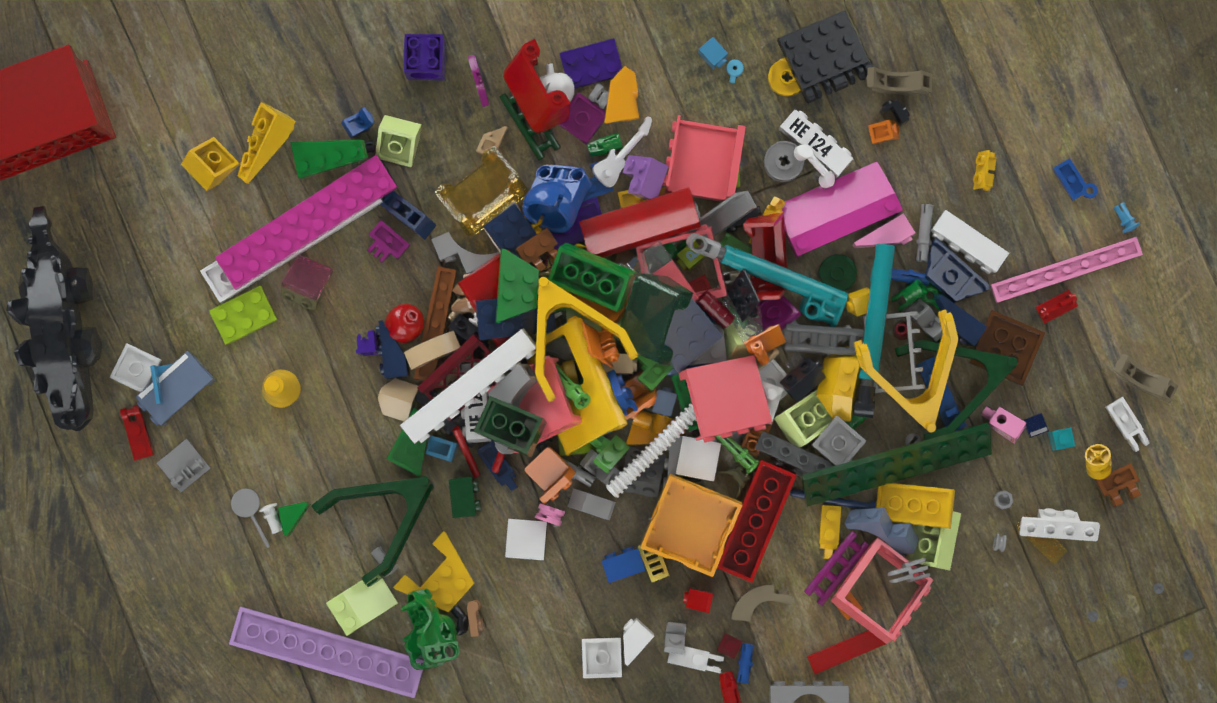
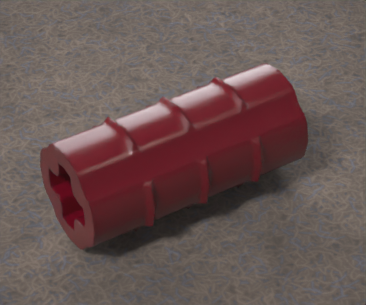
(715, 309)

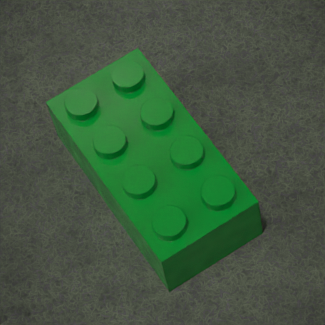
(592, 277)

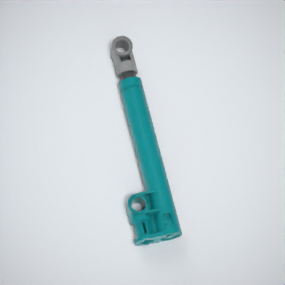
(825, 298)

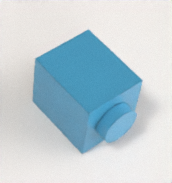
(713, 53)

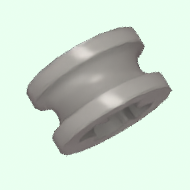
(999, 542)

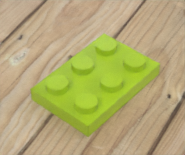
(243, 315)

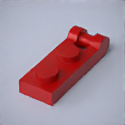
(137, 433)

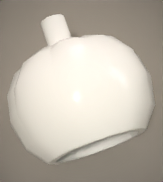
(557, 81)

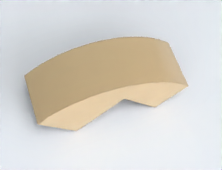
(432, 349)

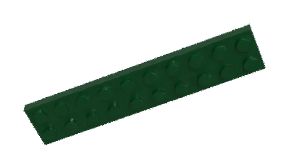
(897, 464)

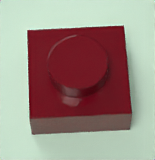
(729, 646)

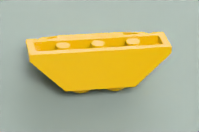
(840, 386)

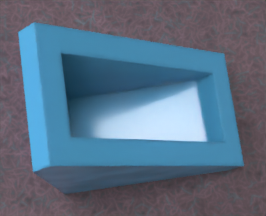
(442, 448)

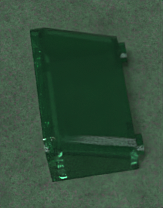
(651, 313)

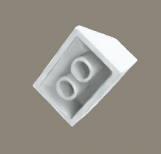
(635, 639)

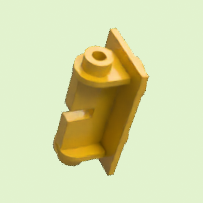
(982, 179)

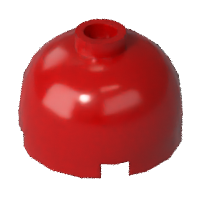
(405, 323)

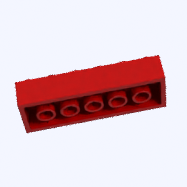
(756, 521)

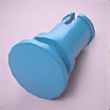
(1126, 218)

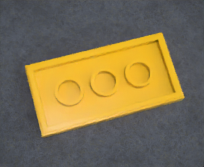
(917, 504)

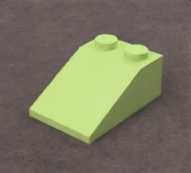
(804, 420)
(361, 605)

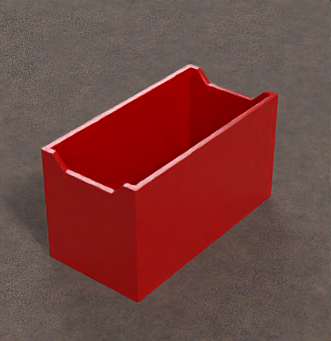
(49, 111)

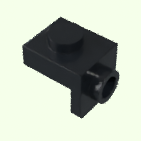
(900, 113)

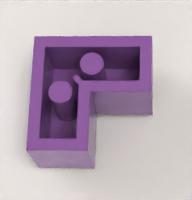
(647, 176)

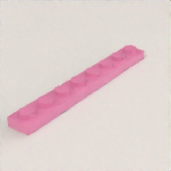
(1066, 269)

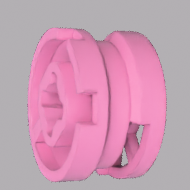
(550, 514)

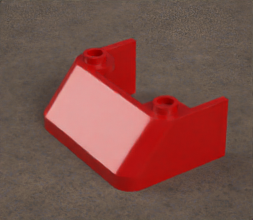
(768, 243)

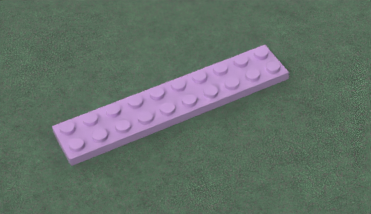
(326, 652)

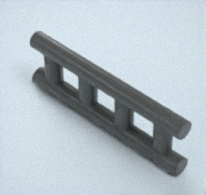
(815, 331)

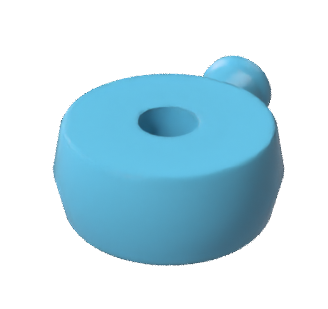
(734, 73)

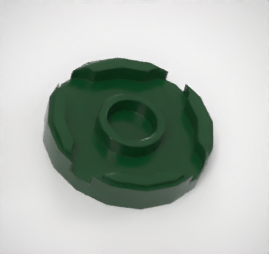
(838, 272)

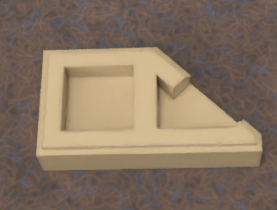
(491, 139)

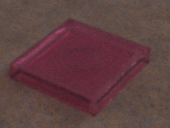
(307, 277)

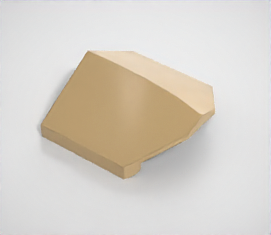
(397, 399)

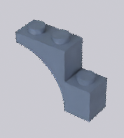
(877, 522)

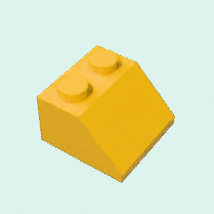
(209, 163)

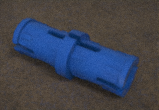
(908, 276)
(745, 663)

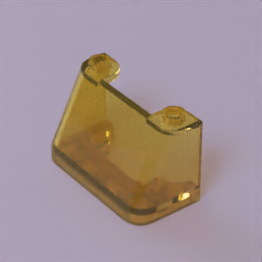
(482, 193)

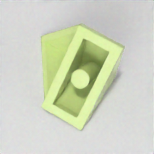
(733, 344)

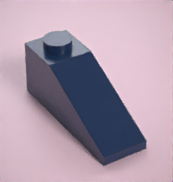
(408, 214)
(967, 327)

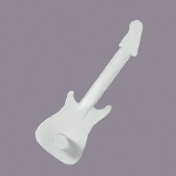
(608, 170)

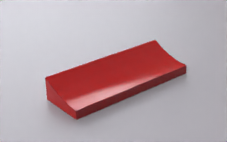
(640, 223)

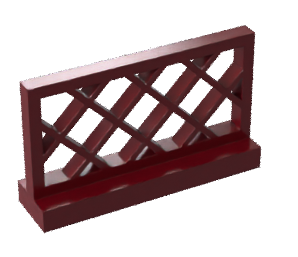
(450, 364)

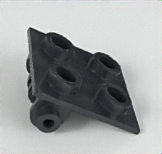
(744, 296)

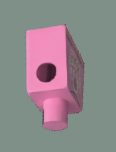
(1010, 429)

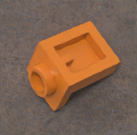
(884, 131)

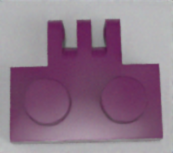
(387, 242)

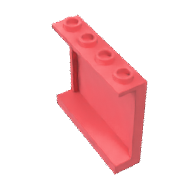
(704, 159)
(727, 398)
(557, 412)

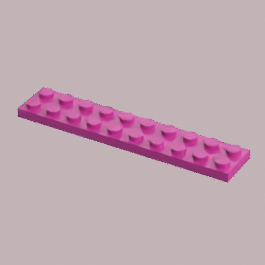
(306, 222)

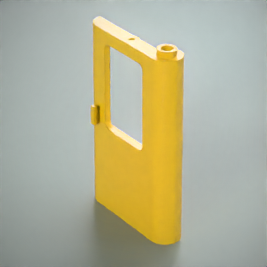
(603, 411)

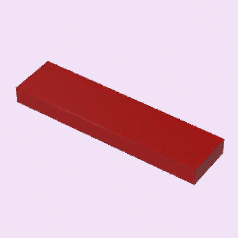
(844, 651)

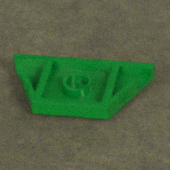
(515, 287)

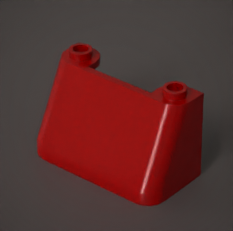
(539, 108)

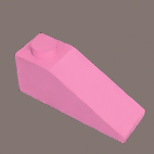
(891, 233)

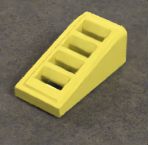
(653, 578)

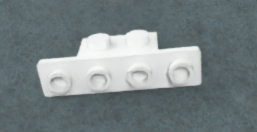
(1059, 525)

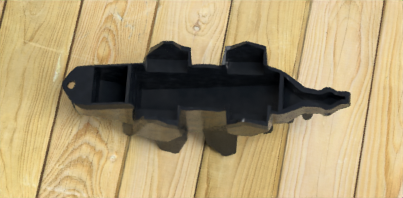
(59, 345)

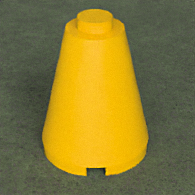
(281, 388)

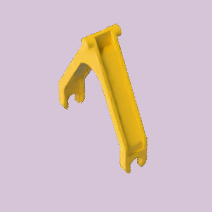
(552, 298)
(926, 406)

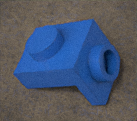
(358, 123)

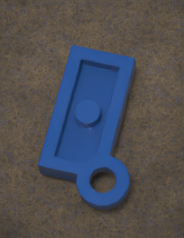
(1073, 181)

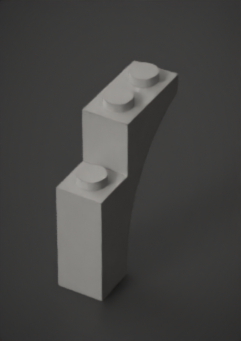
(512, 390)

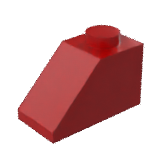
(698, 600)

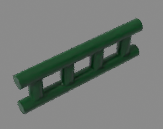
(527, 134)

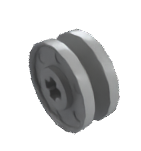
(772, 163)

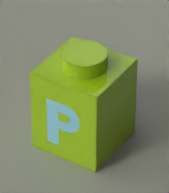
(689, 259)

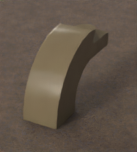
(752, 598)

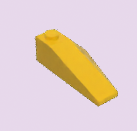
(269, 134)

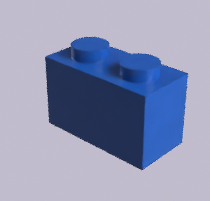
(623, 565)

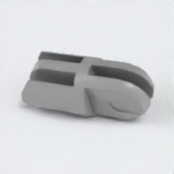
(908, 572)

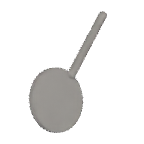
(246, 504)

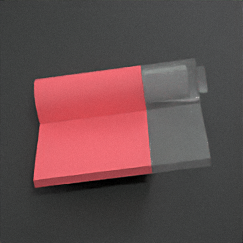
(658, 262)

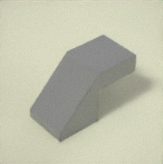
(926, 320)
(589, 465)
(591, 504)

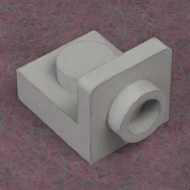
(675, 638)

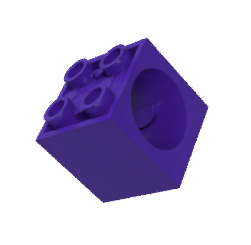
(425, 56)

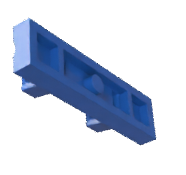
(947, 399)

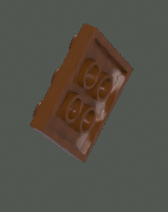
(1011, 339)

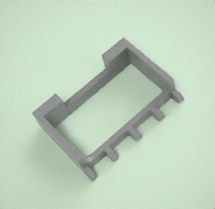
(908, 315)

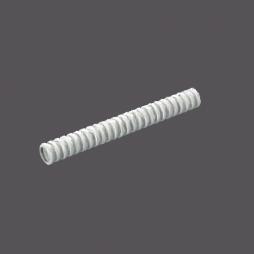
(652, 451)

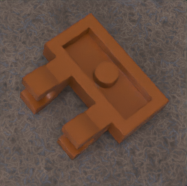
(535, 247)
(1118, 480)

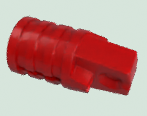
(729, 688)

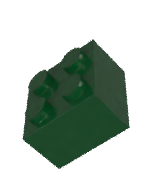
(464, 497)

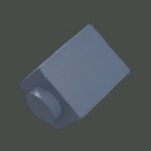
(664, 402)

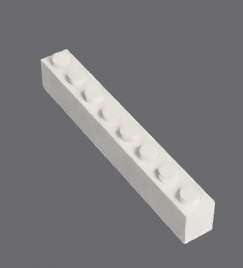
(469, 385)

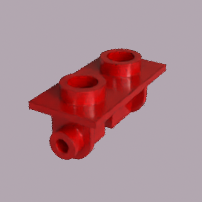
(1057, 306)

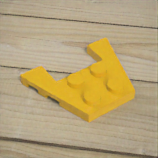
(447, 582)

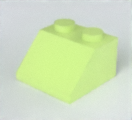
(397, 140)

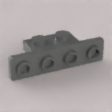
(790, 456)

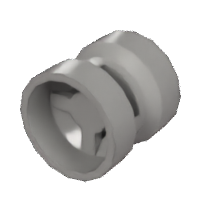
(600, 96)

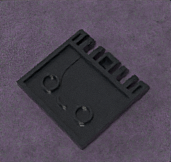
(823, 54)

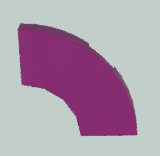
(478, 80)

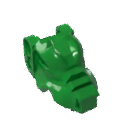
(430, 633)

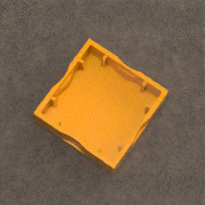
(691, 524)

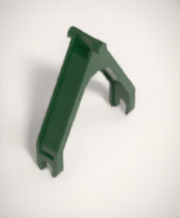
(996, 365)
(415, 493)

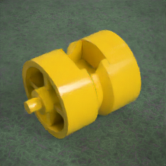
(1098, 461)

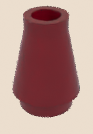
(901, 336)

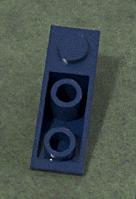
(394, 360)

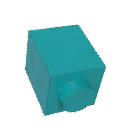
(1061, 439)

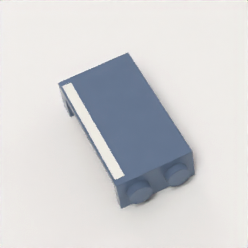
(177, 385)

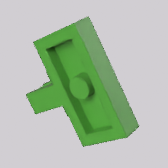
(652, 373)
(609, 452)

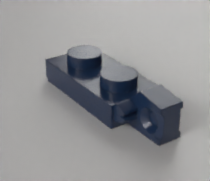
(506, 474)

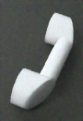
(805, 152)

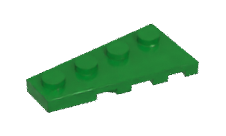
(322, 156)

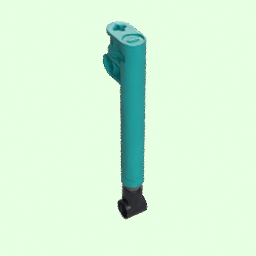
(875, 325)

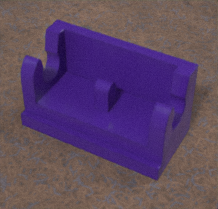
(368, 346)

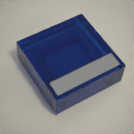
(1036, 425)

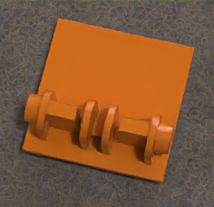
(765, 342)
(601, 345)

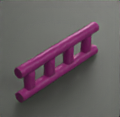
(847, 566)

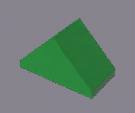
(291, 515)

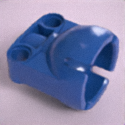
(556, 196)

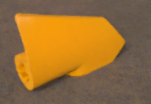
(622, 97)
(647, 427)

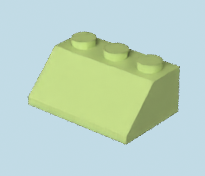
(936, 544)

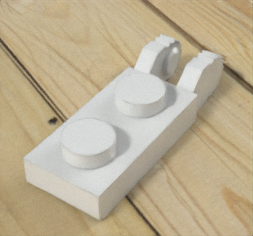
(1127, 422)
(695, 659)

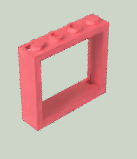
(717, 292)
(913, 604)

